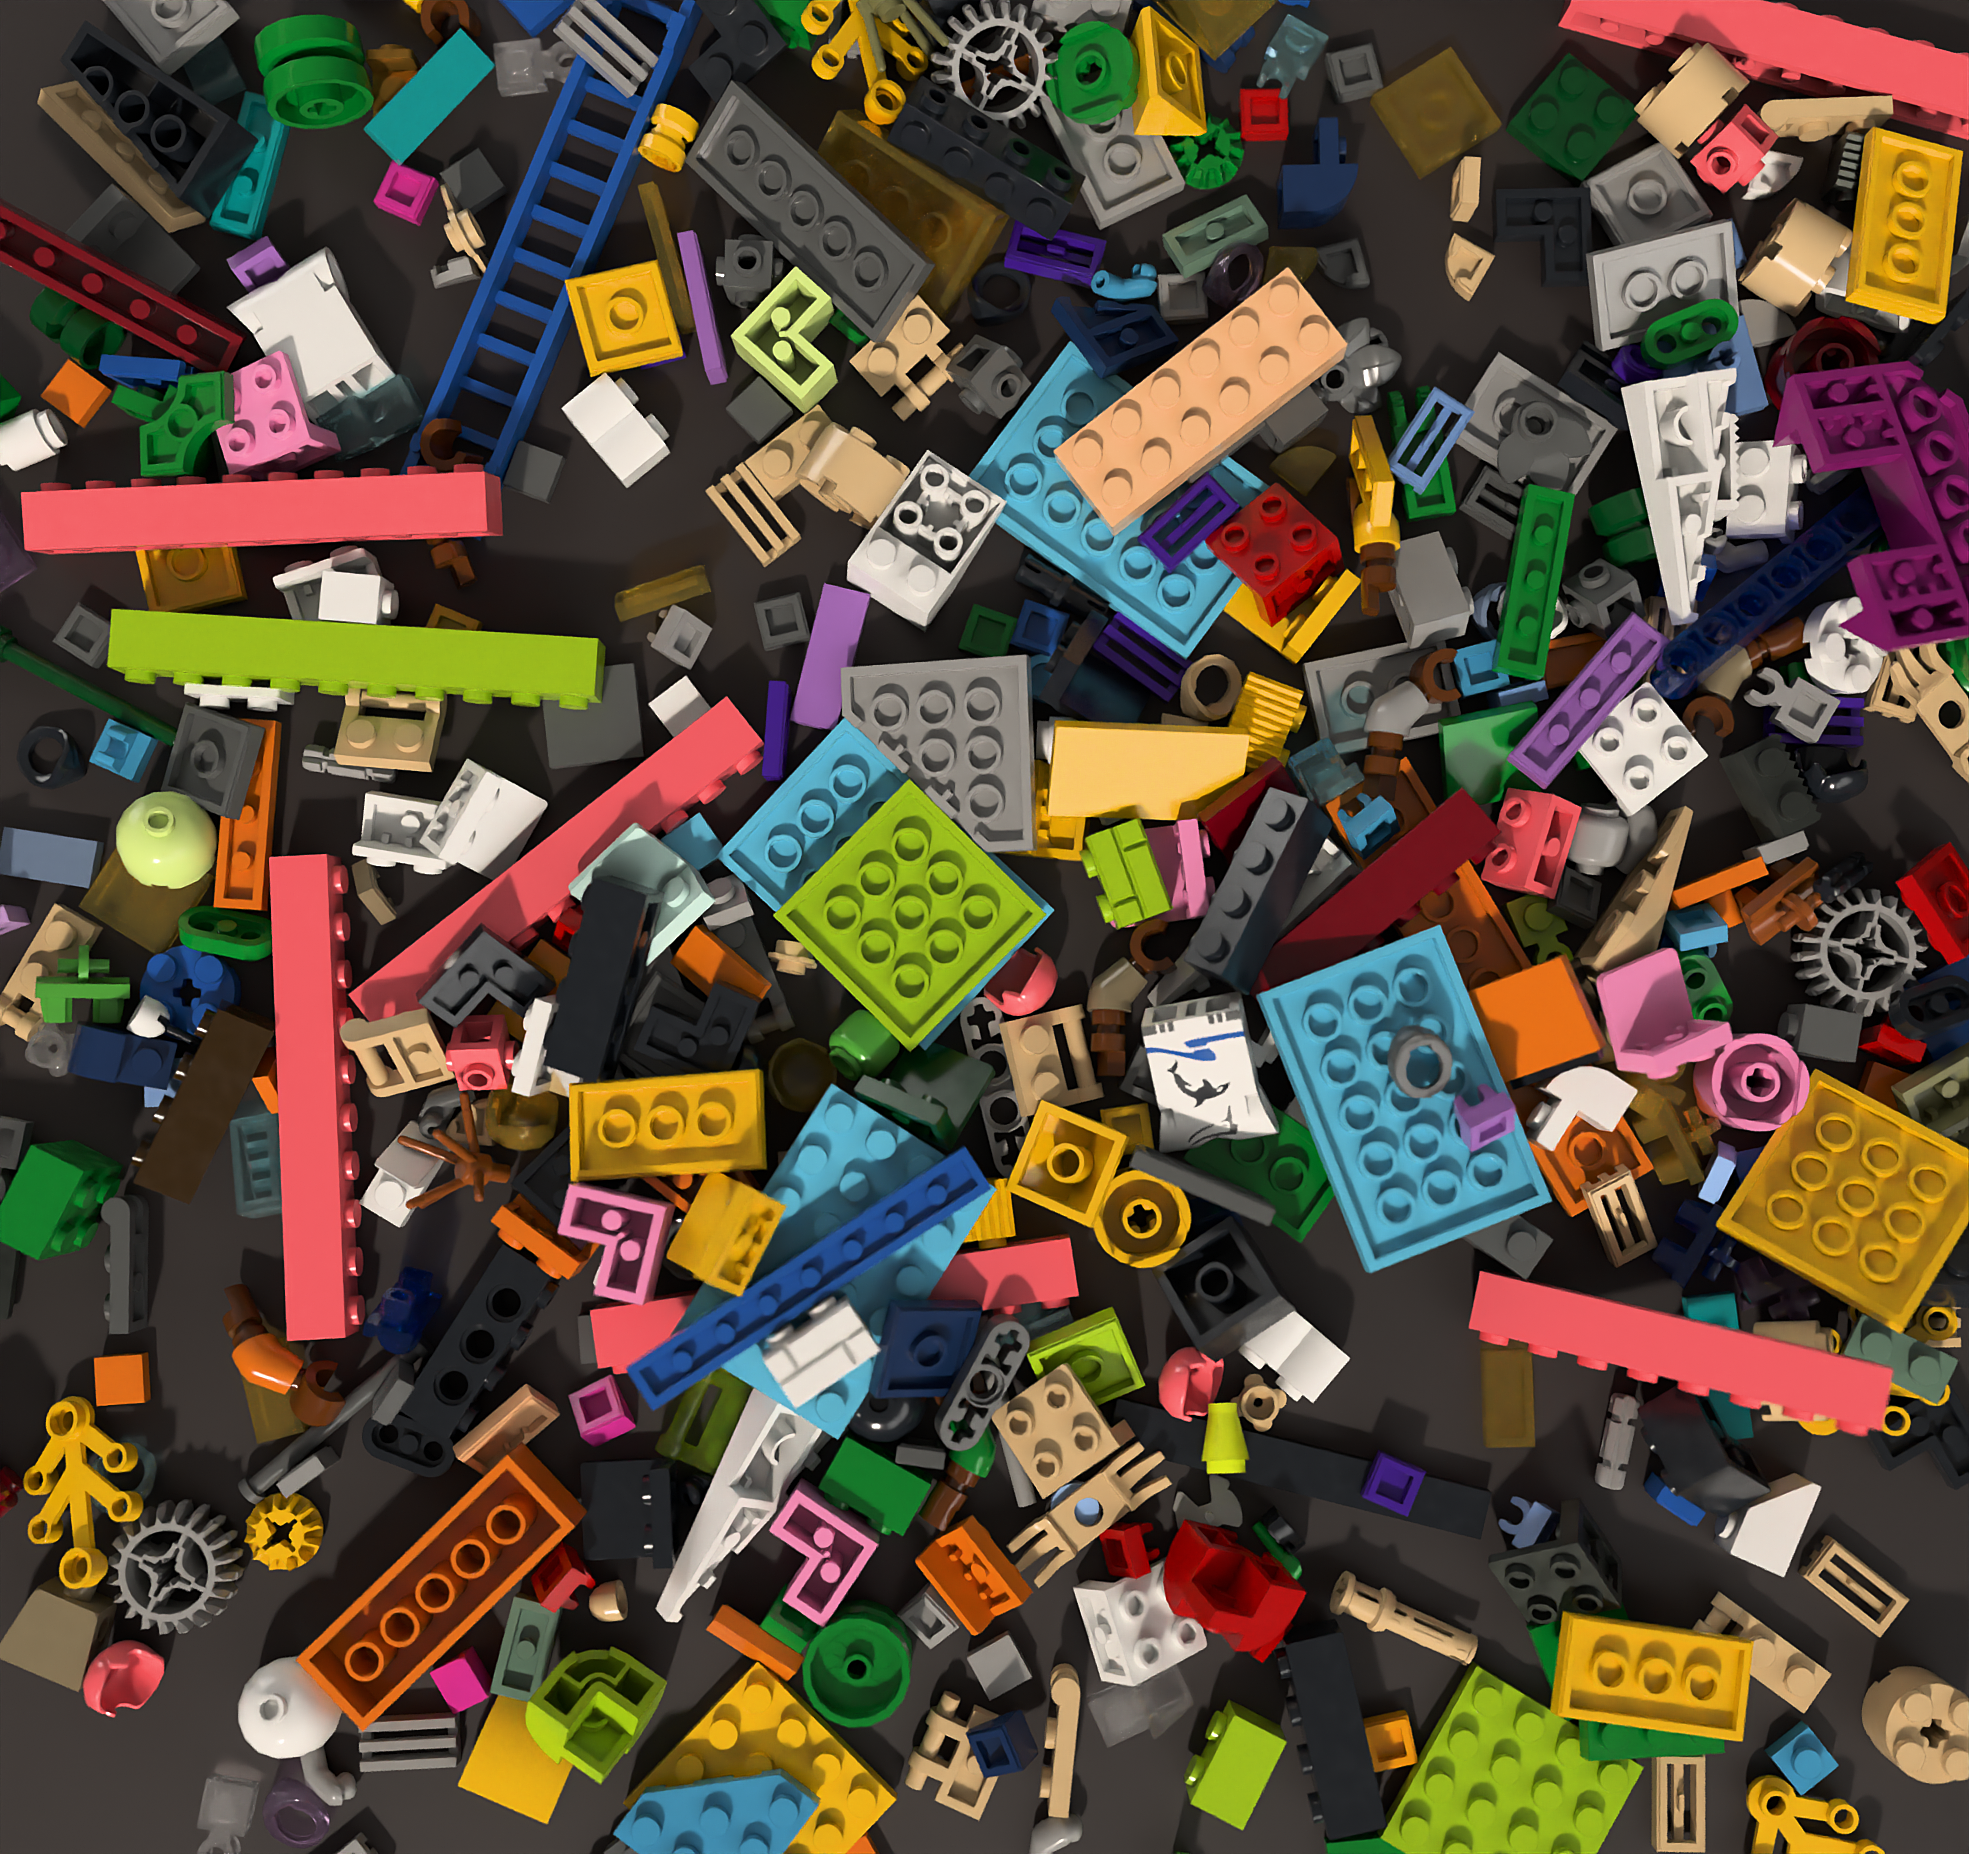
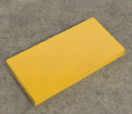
(1904, 226)
(1142, 769)
(667, 1125)
(1652, 1676)

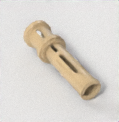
(1383, 1612)

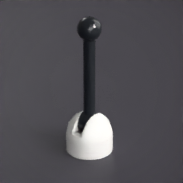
(153, 1019)

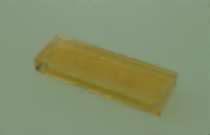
(668, 257)

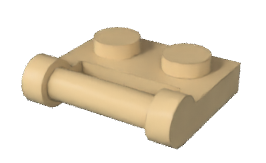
(389, 741)
(411, 1044)
(1037, 1063)

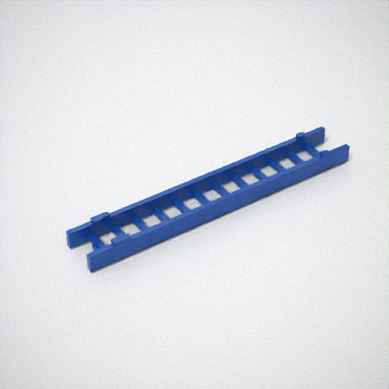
(526, 207)

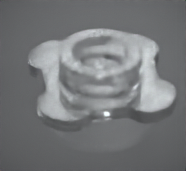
(39, 1051)

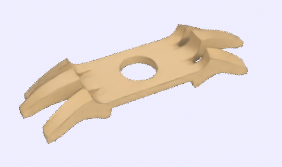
(1930, 695)
(1068, 1532)

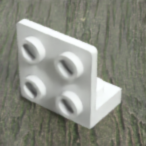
(1641, 750)
(483, 821)
(1134, 1627)

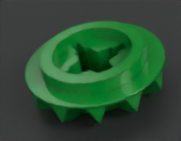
(1211, 170)

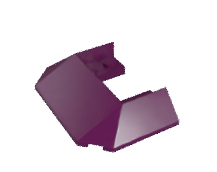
(1917, 473)

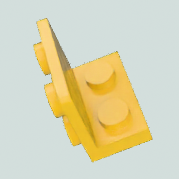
(1302, 626)
(725, 1232)

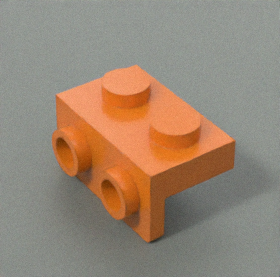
(527, 1228)
(972, 1574)

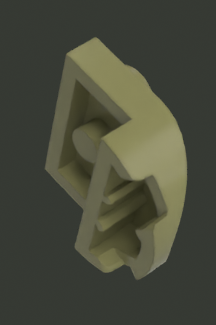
(1939, 1096)

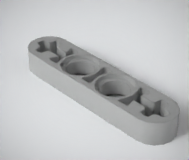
(998, 1087)

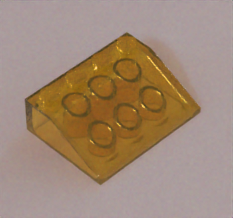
(928, 208)

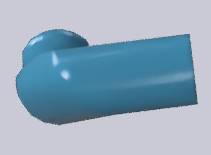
(1124, 290)

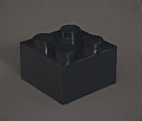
(1223, 1289)

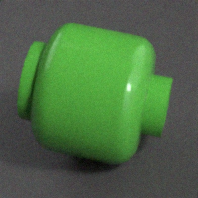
(862, 1046)

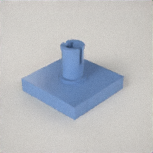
(1747, 392)

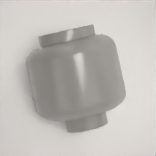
(1598, 839)

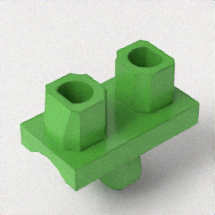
(58, 991)

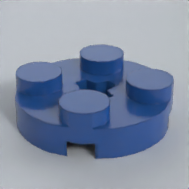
(170, 971)

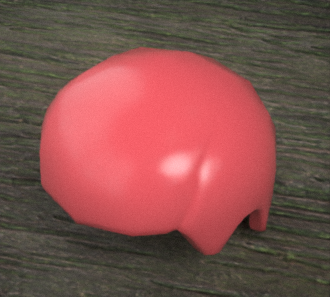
(1023, 983)
(1189, 1383)
(122, 1676)

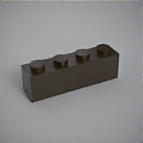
(204, 1102)

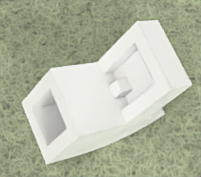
(1583, 1092)

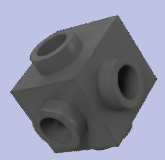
(764, 271)
(988, 376)
(1602, 598)

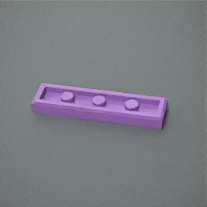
(1588, 700)

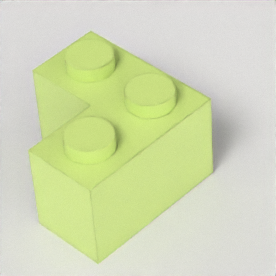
(779, 340)

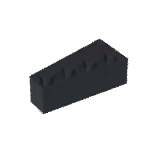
(173, 128)

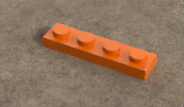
(248, 842)

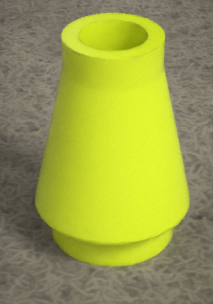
(1224, 1440)

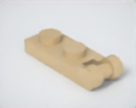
(1822, 117)
(55, 940)
(1773, 1658)
(1061, 1738)

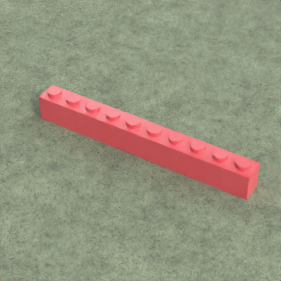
(1794, 52)
(263, 511)
(537, 884)
(315, 1097)
(994, 1277)

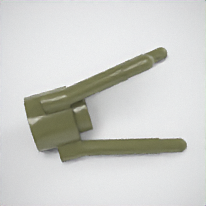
(892, 9)

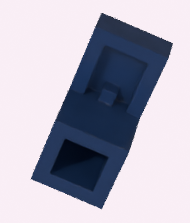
(1318, 191)
(120, 1056)

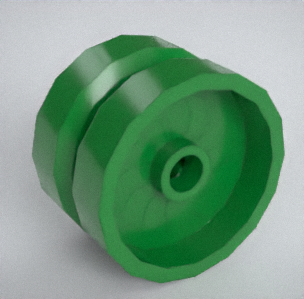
(313, 71)
(854, 1692)

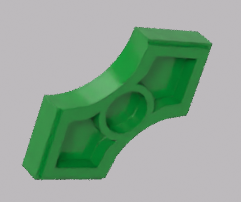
(198, 409)

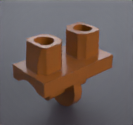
(1782, 904)

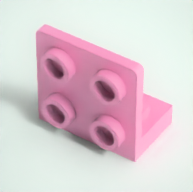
(271, 423)

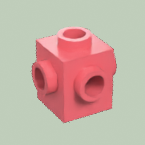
(1733, 149)
(481, 1053)

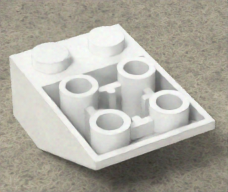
(924, 540)

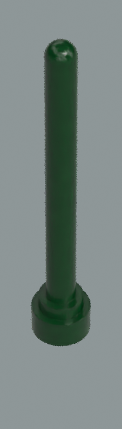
(83, 689)

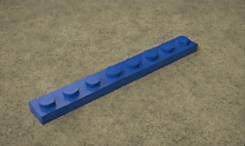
(807, 1278)

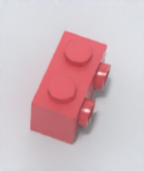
(1532, 843)

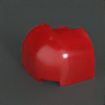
(1229, 1586)

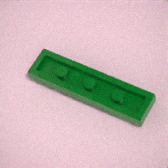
(1533, 582)

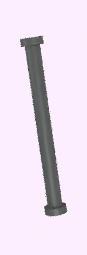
(254, 1487)

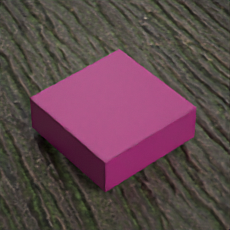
(406, 192)

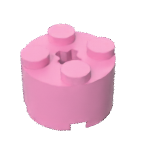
(1778, 1087)

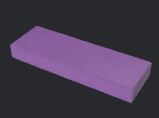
(702, 307)
(830, 648)

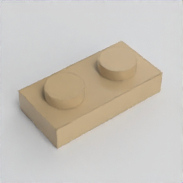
(780, 459)

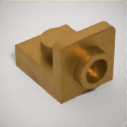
(392, 69)

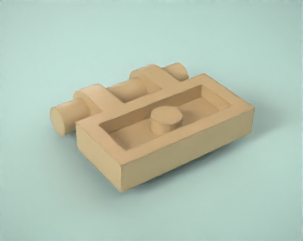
(908, 342)
(961, 1778)

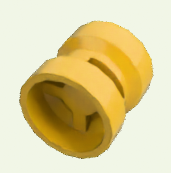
(667, 139)

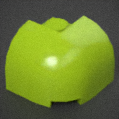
(593, 1709)

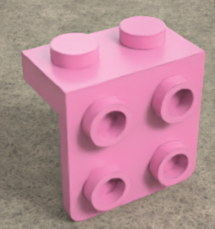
(1179, 858)
(1653, 1017)

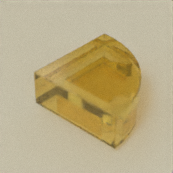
(1298, 259)
(1303, 466)

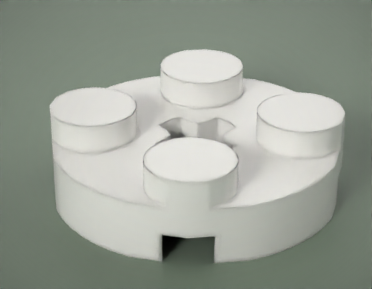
(1840, 658)

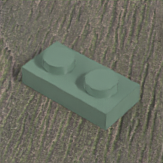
(1203, 239)
(1914, 1363)
(525, 1648)

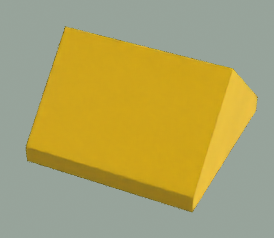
(1169, 80)
(1067, 1163)

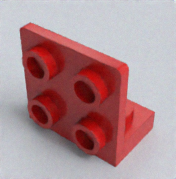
(1277, 552)

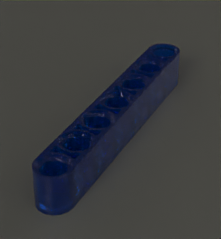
(1766, 599)

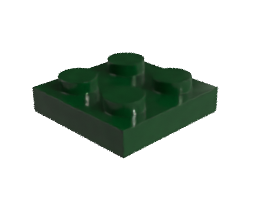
(1572, 120)

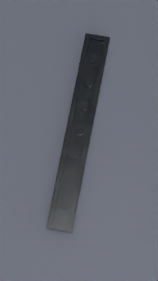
(1304, 1469)

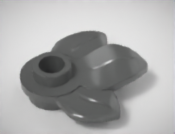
(1360, 369)
(1542, 455)

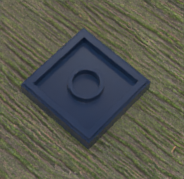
(923, 1347)

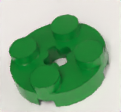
(1113, 89)

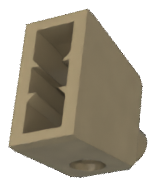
(60, 1632)

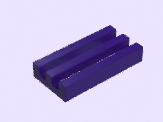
(1054, 260)
(1158, 550)
(1111, 632)
(1851, 721)
(777, 731)

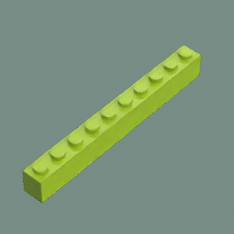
(357, 656)

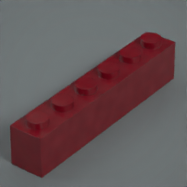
(116, 292)
(1383, 892)

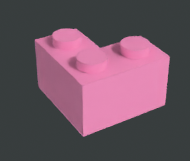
(632, 1230)
(835, 1549)

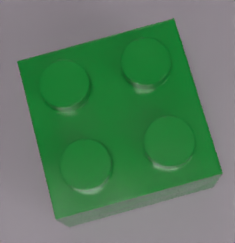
(57, 1199)

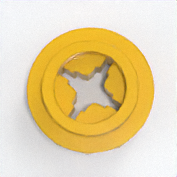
(305, 1536)

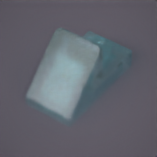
(1322, 773)

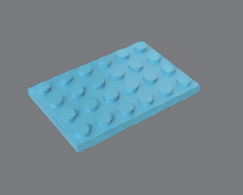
(1063, 528)
(817, 815)
(1391, 1156)
(829, 1175)

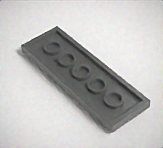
(809, 212)

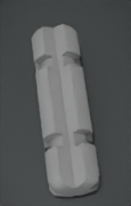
(321, 759)
(1617, 1441)

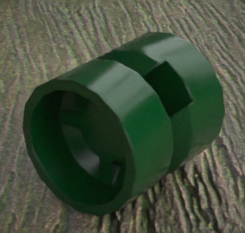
(76, 328)
(1626, 528)

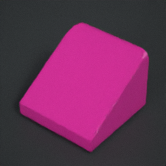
(601, 1411)
(462, 1680)

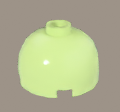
(166, 840)

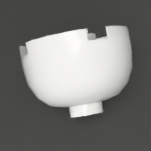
(286, 1711)

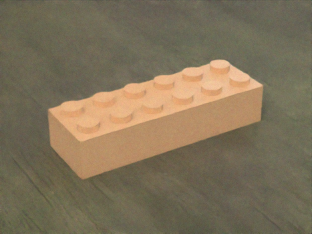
(1201, 401)

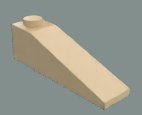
(1638, 909)

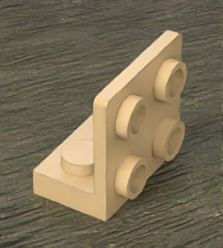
(1057, 1430)

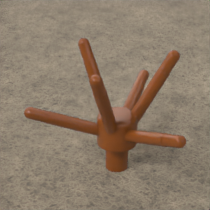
(470, 1165)

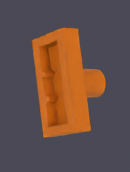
(1717, 887)

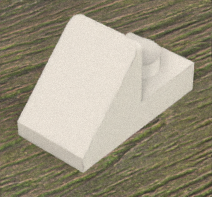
(401, 1177)

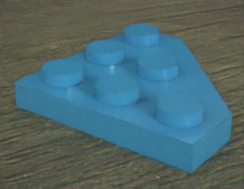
(719, 1816)

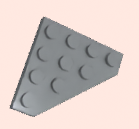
(959, 736)

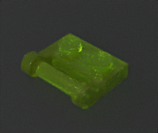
(720, 1425)

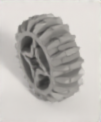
(1029, 86)
(1871, 917)
(141, 1555)

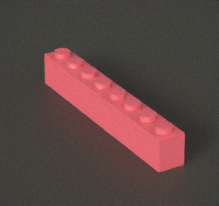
(1682, 1349)

